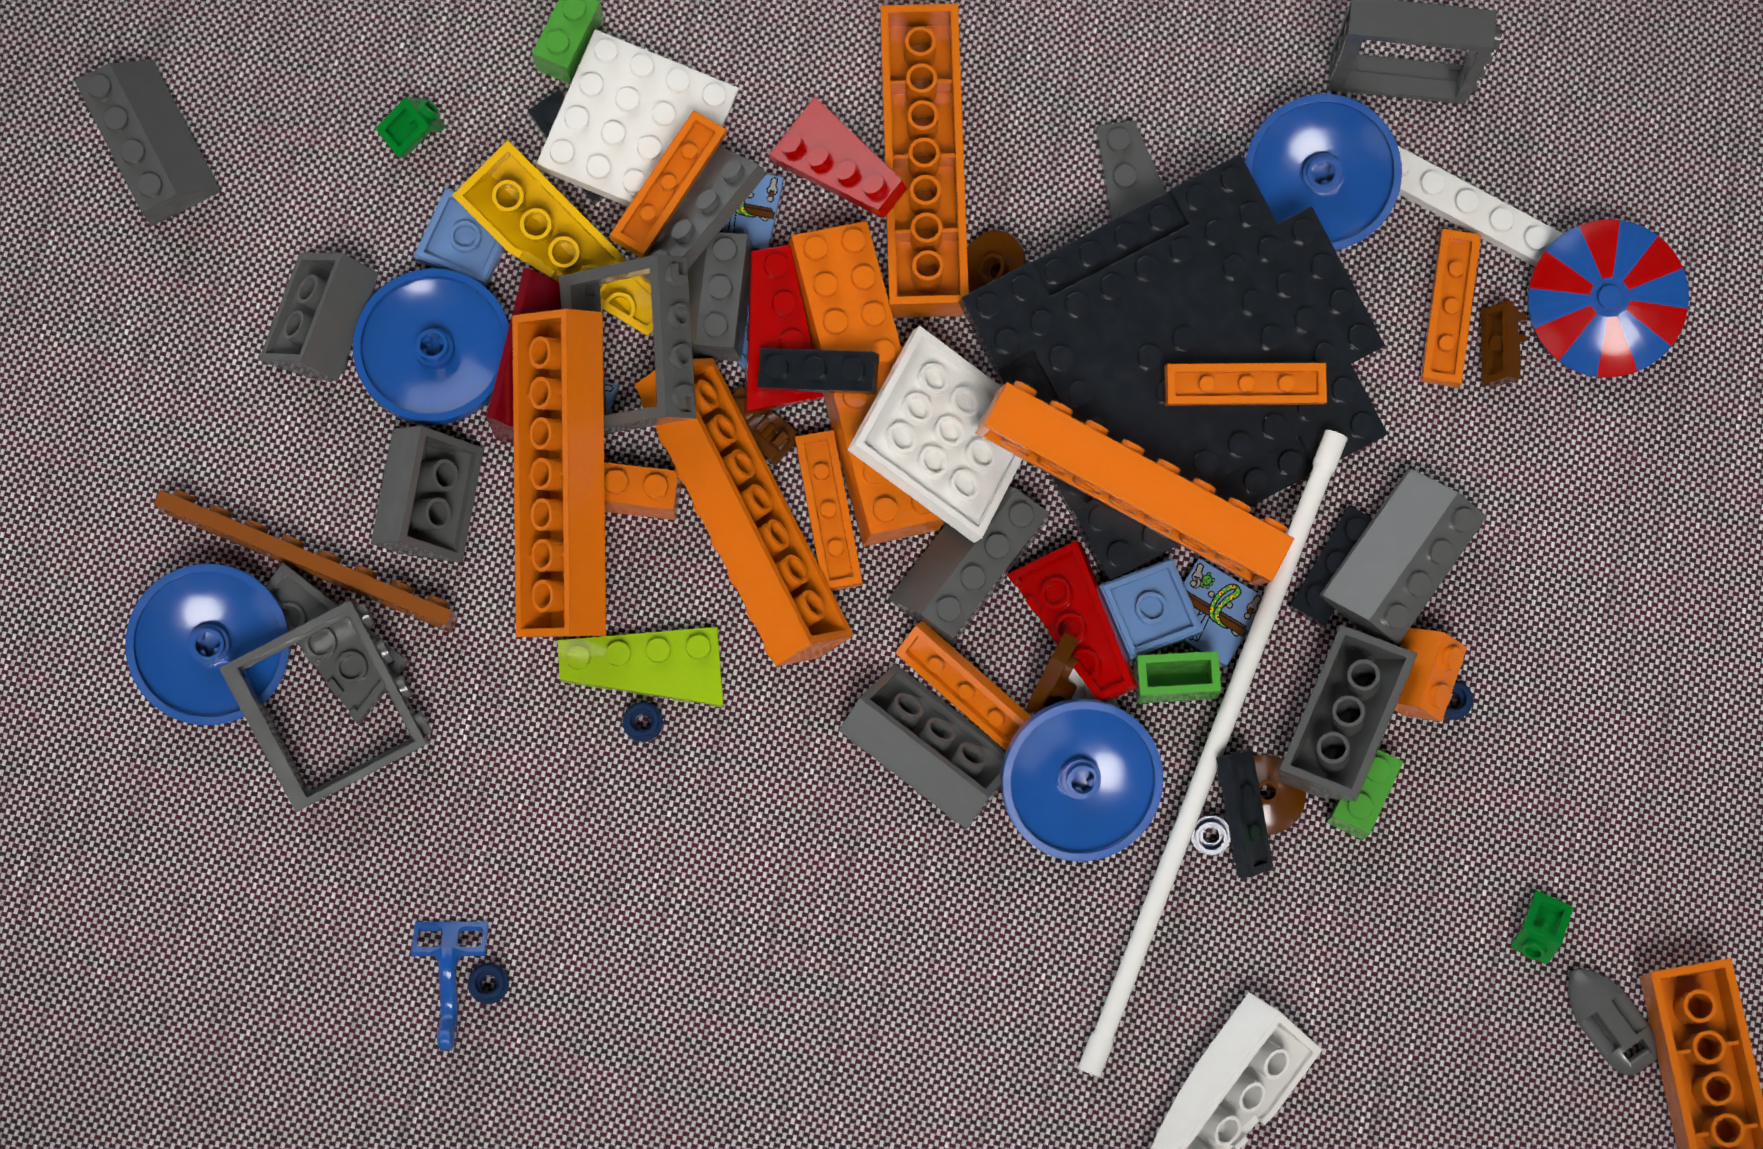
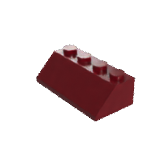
(534, 295)

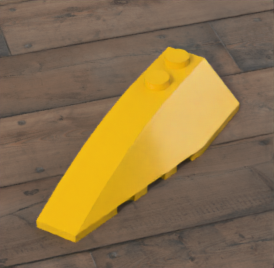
(548, 231)

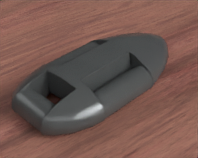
(1611, 1021)

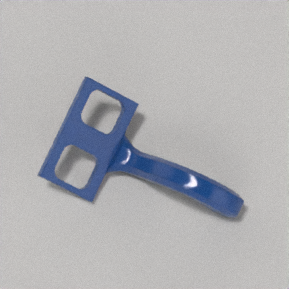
(448, 956)

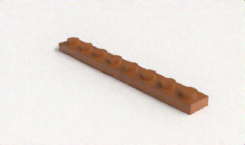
(292, 552)

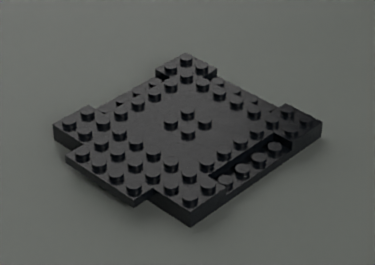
(1185, 283)

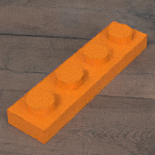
(668, 184)
(1450, 308)
(1245, 384)
(828, 509)
(962, 684)

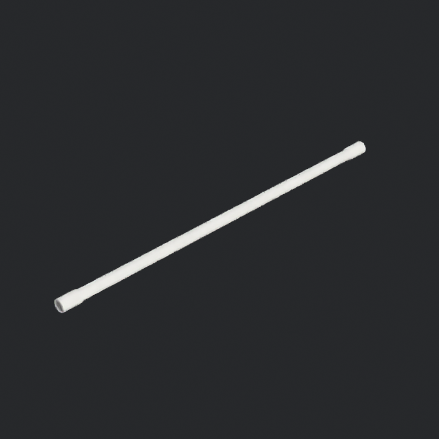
(1101, 1039)

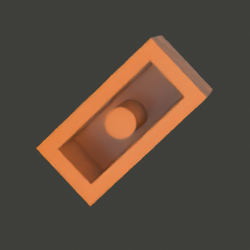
(641, 491)
(1432, 674)

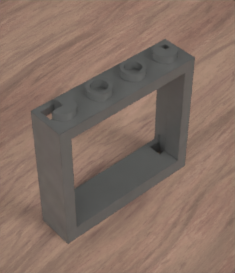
(1414, 25)
(670, 333)
(267, 733)

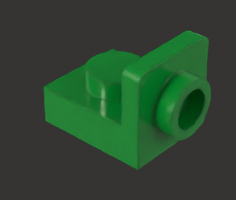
(409, 125)
(1542, 928)

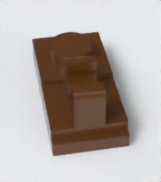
(1501, 343)
(770, 432)
(1051, 685)

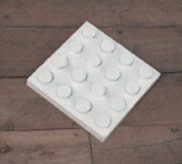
(625, 116)
(926, 438)

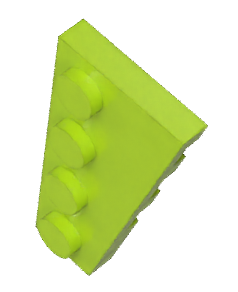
(658, 664)

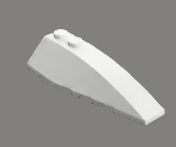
(1238, 1080)

